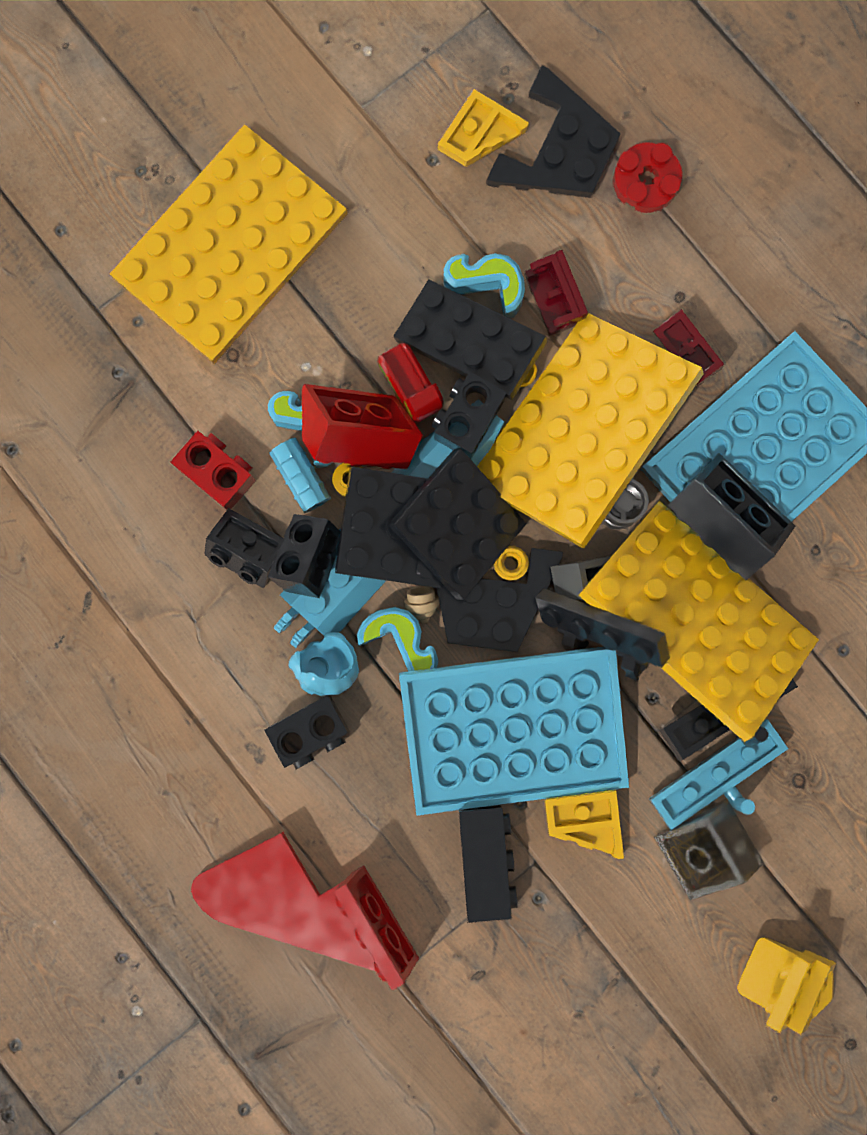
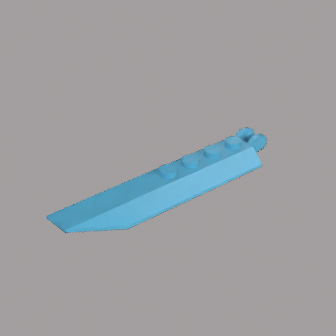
(347, 594)

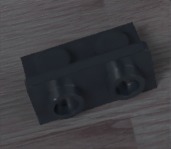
(243, 547)

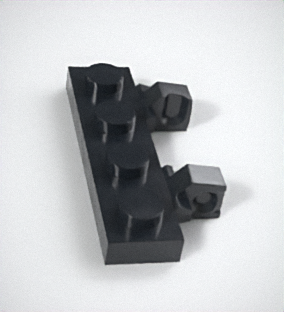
(581, 621)

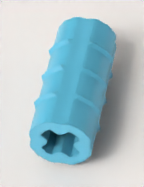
(299, 475)

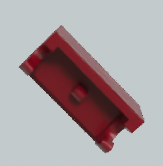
(556, 293)
(684, 340)

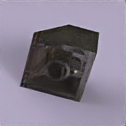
(710, 851)

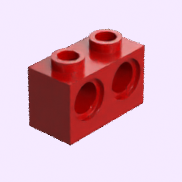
(209, 476)

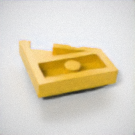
(480, 129)
(588, 820)

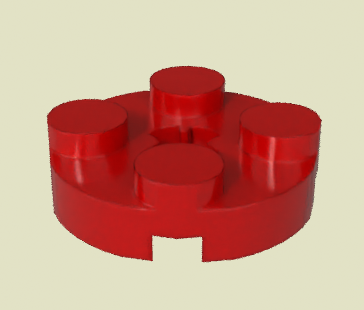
(653, 158)

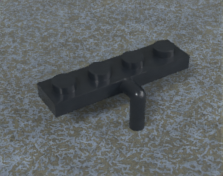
(701, 727)

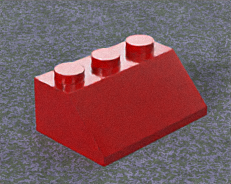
(357, 428)

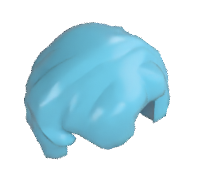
(326, 665)

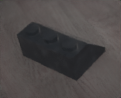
(732, 517)

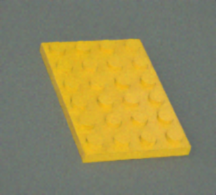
(229, 243)
(587, 427)
(721, 631)

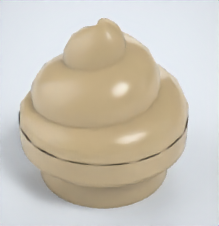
(422, 602)

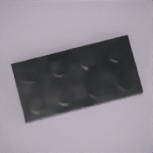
(470, 338)

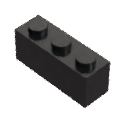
(487, 863)

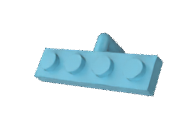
(717, 777)

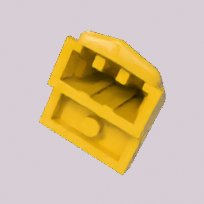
(788, 984)

